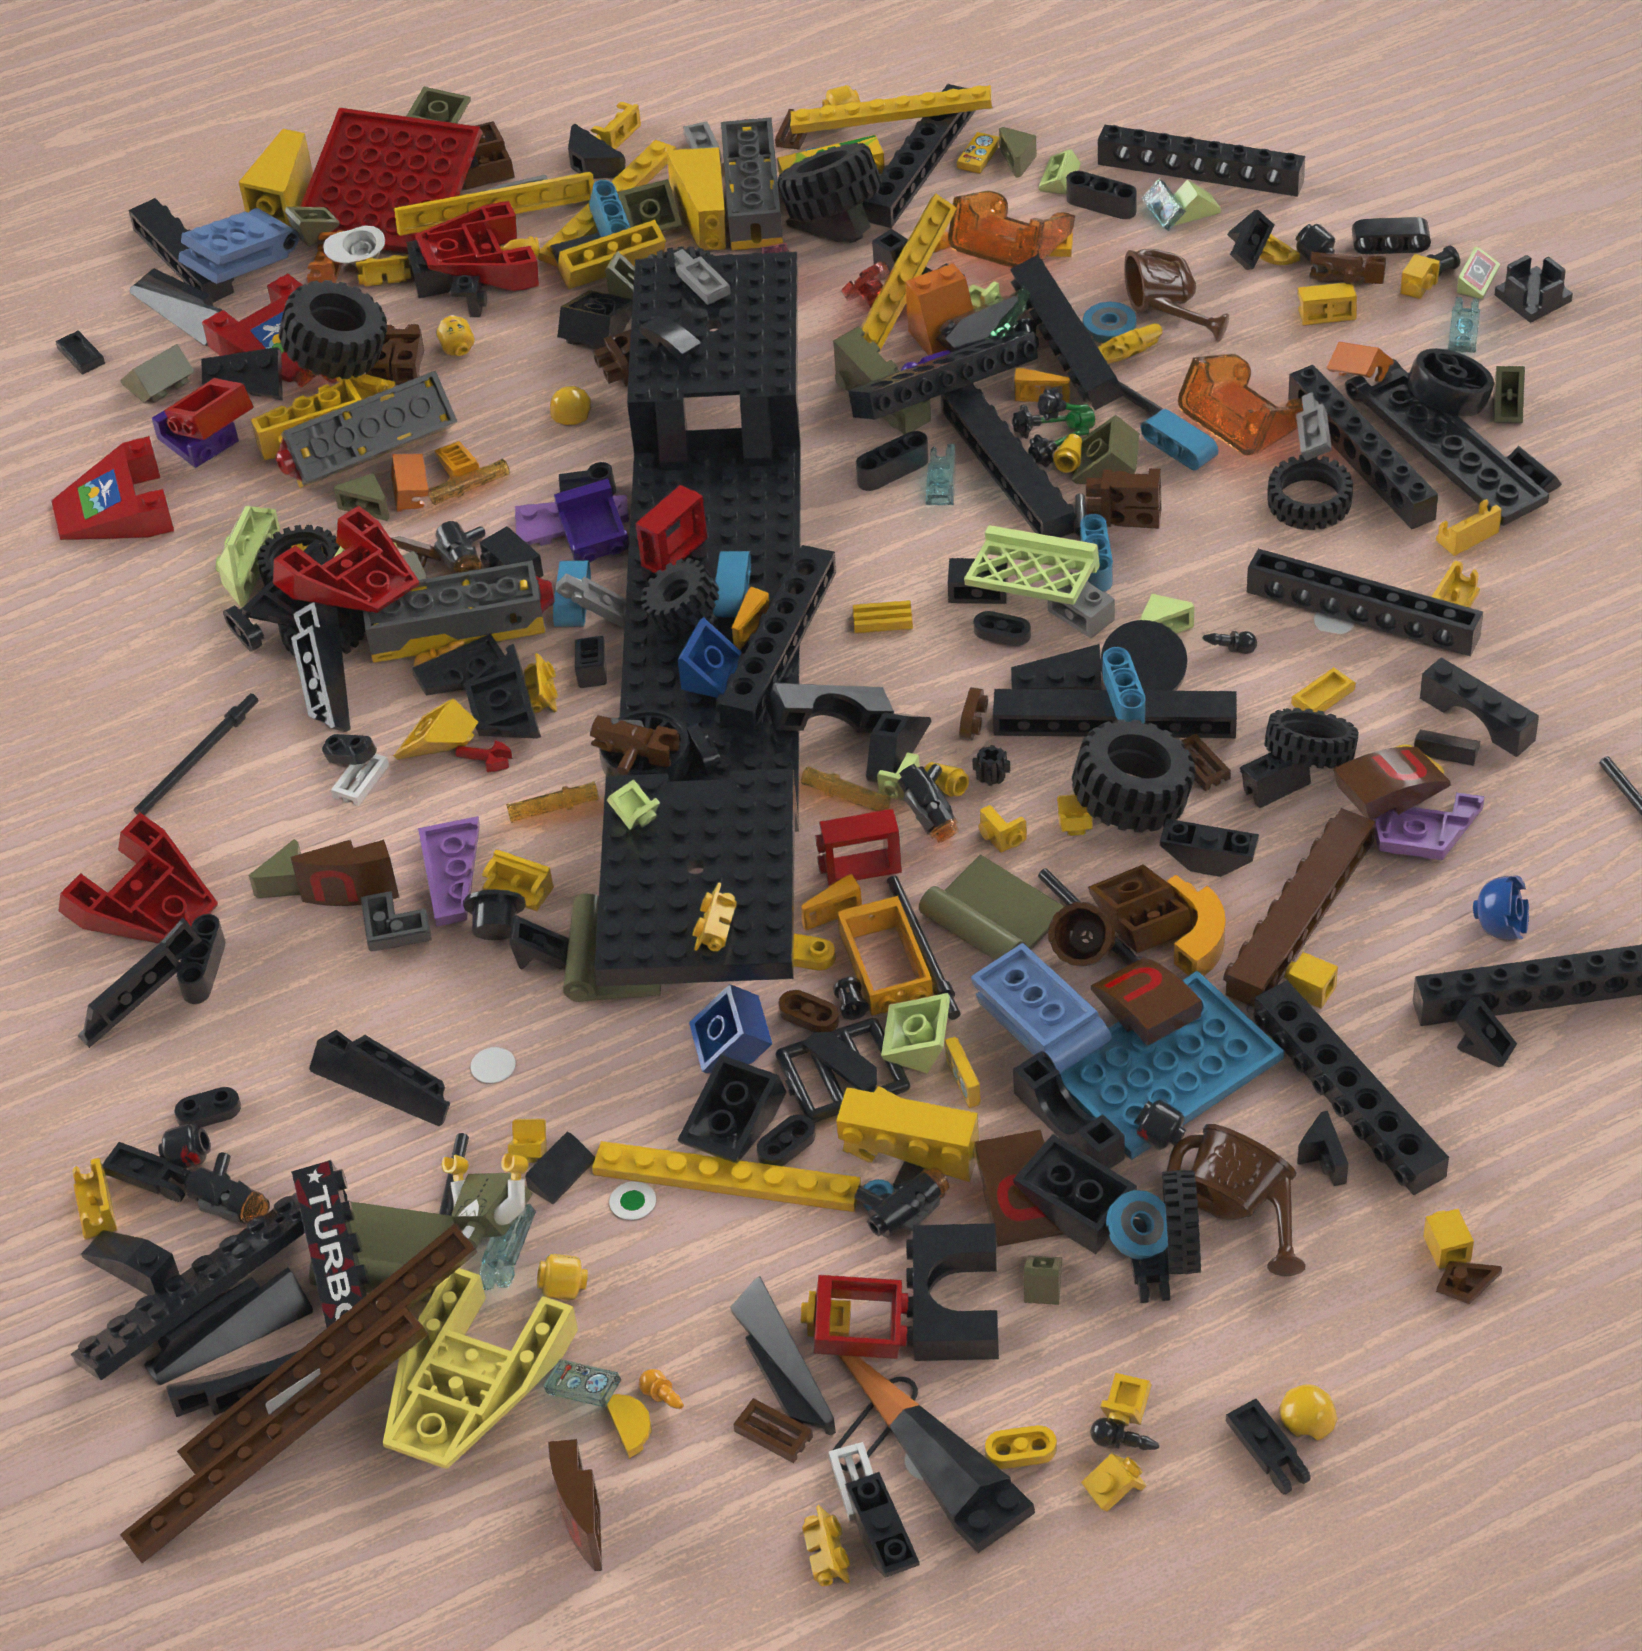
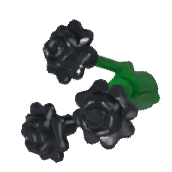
(1049, 405)

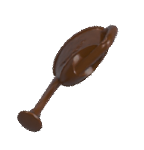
(1160, 281)
(1236, 1178)

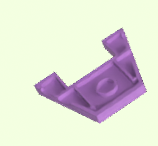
(1426, 831)

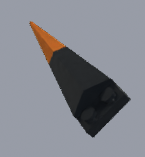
(964, 1482)

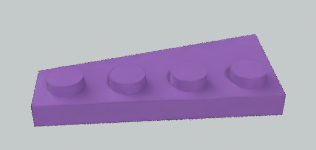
(542, 523)
(449, 864)

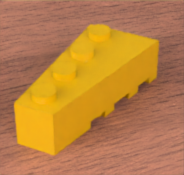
(272, 423)
(911, 1131)

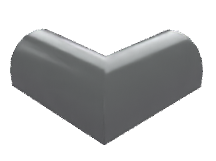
(392, 930)

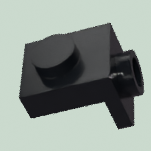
(470, 288)

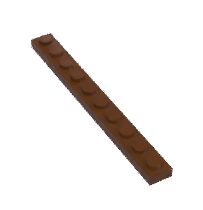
(398, 1291)
(273, 1435)

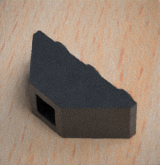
(593, 155)
(892, 739)
(1208, 848)
(880, 1526)

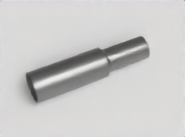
(1080, 511)

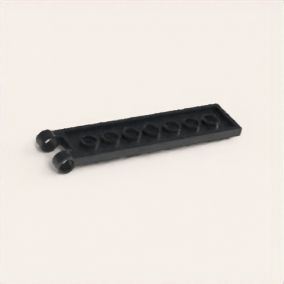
(1450, 446)
(192, 1290)

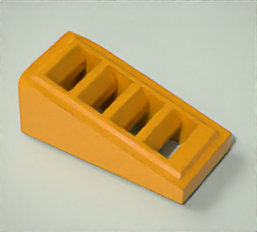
(1027, 379)
(456, 459)
(747, 620)
(837, 897)

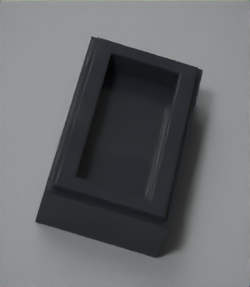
(80, 352)

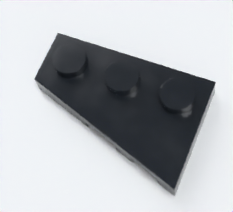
(256, 369)

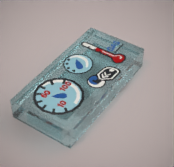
(1163, 204)
(582, 1383)

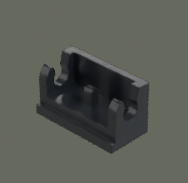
(1273, 778)

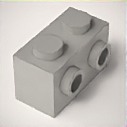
(1089, 614)

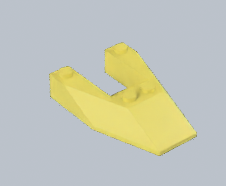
(460, 1387)

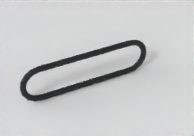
(864, 1414)

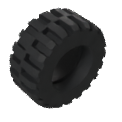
(829, 182)
(332, 329)
(1126, 800)

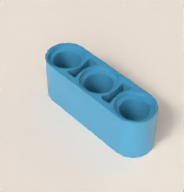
(607, 208)
(1179, 439)
(1094, 530)
(733, 582)
(565, 611)
(1123, 685)

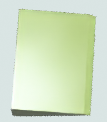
(916, 1032)

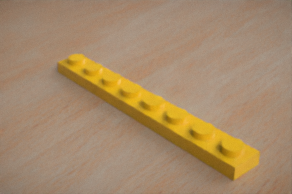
(891, 109)
(636, 174)
(521, 197)
(908, 266)
(726, 1177)

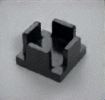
(1533, 290)

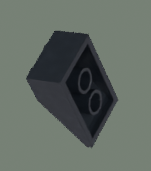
(426, 280)
(593, 318)
(733, 1109)
(1072, 1191)

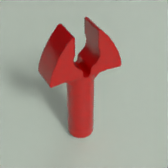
(490, 756)

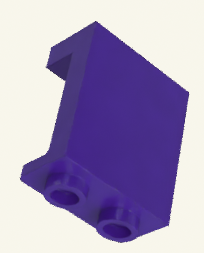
(192, 449)
(591, 521)

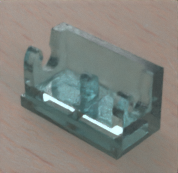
(941, 477)

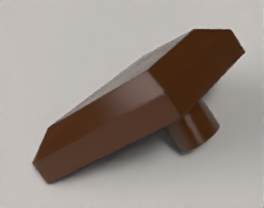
(421, 549)
(1467, 1280)

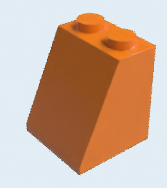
(933, 301)

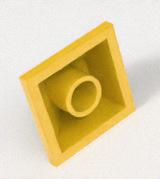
(439, 731)

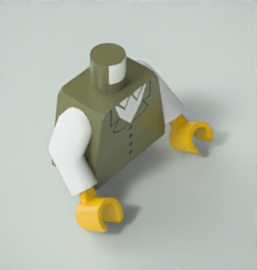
(487, 1201)

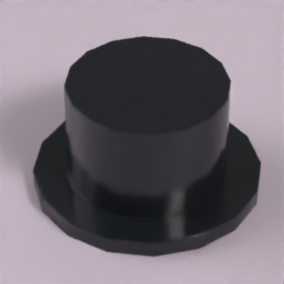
(493, 912)

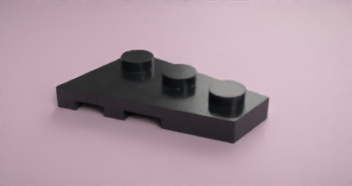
(457, 666)
(1066, 671)

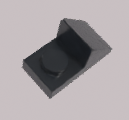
(1250, 238)
(537, 942)
(1484, 1034)
(1324, 1146)

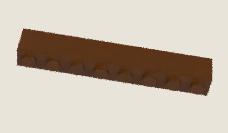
(1300, 907)

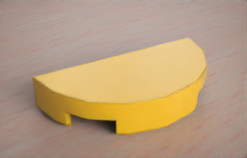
(1278, 252)
(630, 1421)

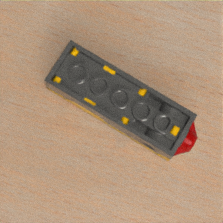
(751, 183)
(365, 430)
(461, 607)

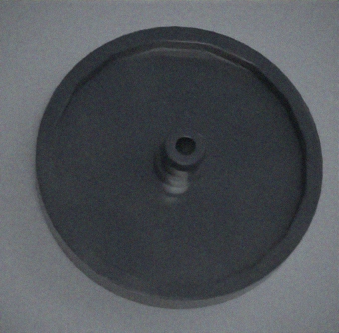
(1155, 653)

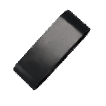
(1101, 194)
(1391, 235)
(892, 460)
(203, 961)

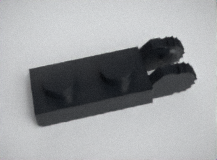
(145, 1171)
(1150, 1271)
(1267, 1444)

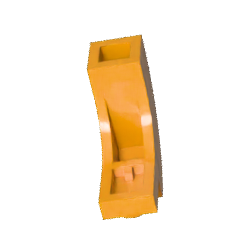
(1205, 942)

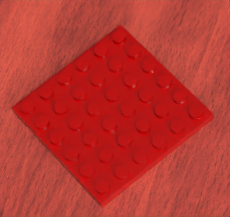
(388, 163)

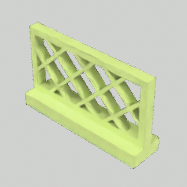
(1035, 550)

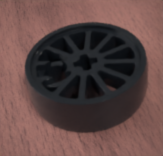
(1450, 382)
(679, 759)

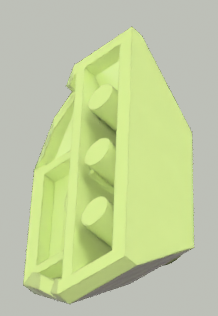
(239, 558)

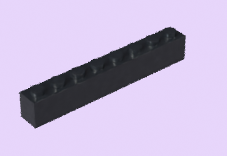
(1066, 334)
(1008, 462)
(1079, 711)

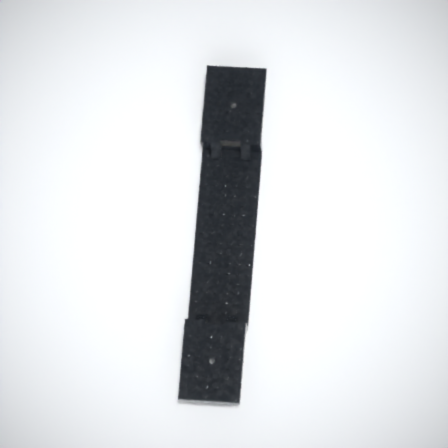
(747, 812)

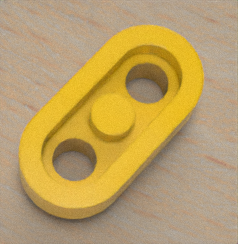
(806, 955)
(1020, 1445)

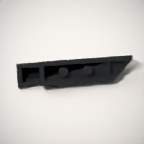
(321, 665)
(138, 983)

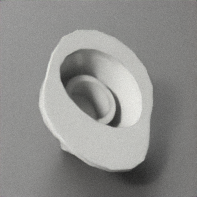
(354, 245)

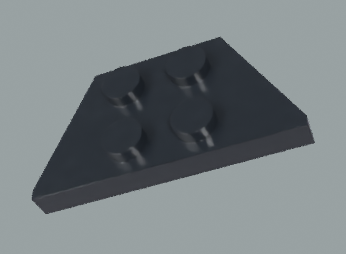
(275, 605)
(502, 699)

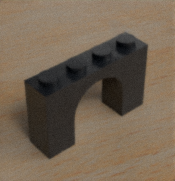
(936, 1330)

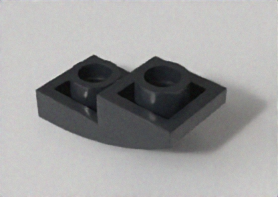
(674, 337)

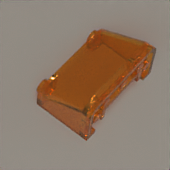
(986, 232)
(1221, 402)

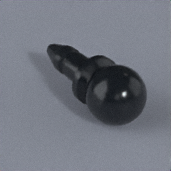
(1243, 642)
(1106, 1432)

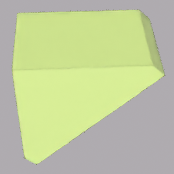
(1195, 202)
(1170, 612)

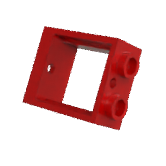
(208, 409)
(654, 547)
(857, 830)
(859, 1289)

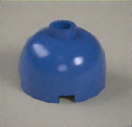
(1502, 908)

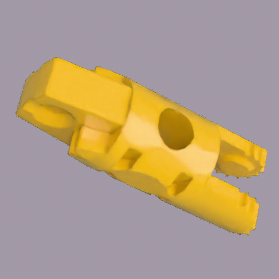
(1130, 343)

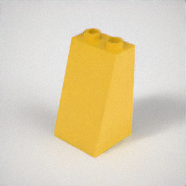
(278, 176)
(699, 194)

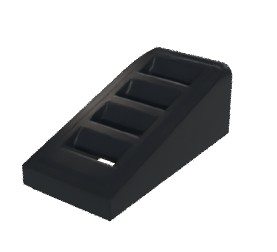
(590, 665)

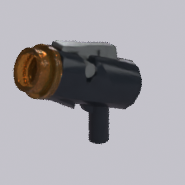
(456, 546)
(928, 801)
(223, 1196)
(905, 1206)

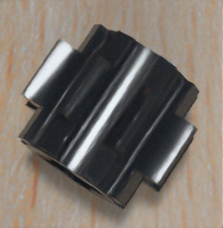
(991, 765)

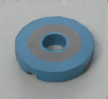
(1118, 313)
(1123, 1233)

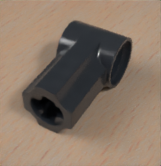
(596, 472)

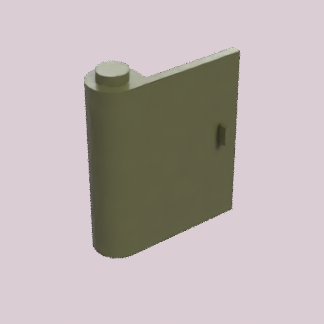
(990, 909)
(580, 975)
(391, 1239)

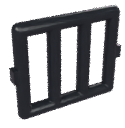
(796, 1087)

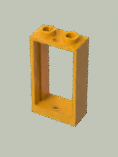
(886, 915)

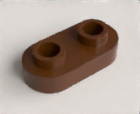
(970, 719)
(812, 1012)

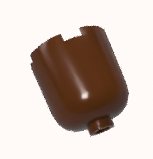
(1067, 930)

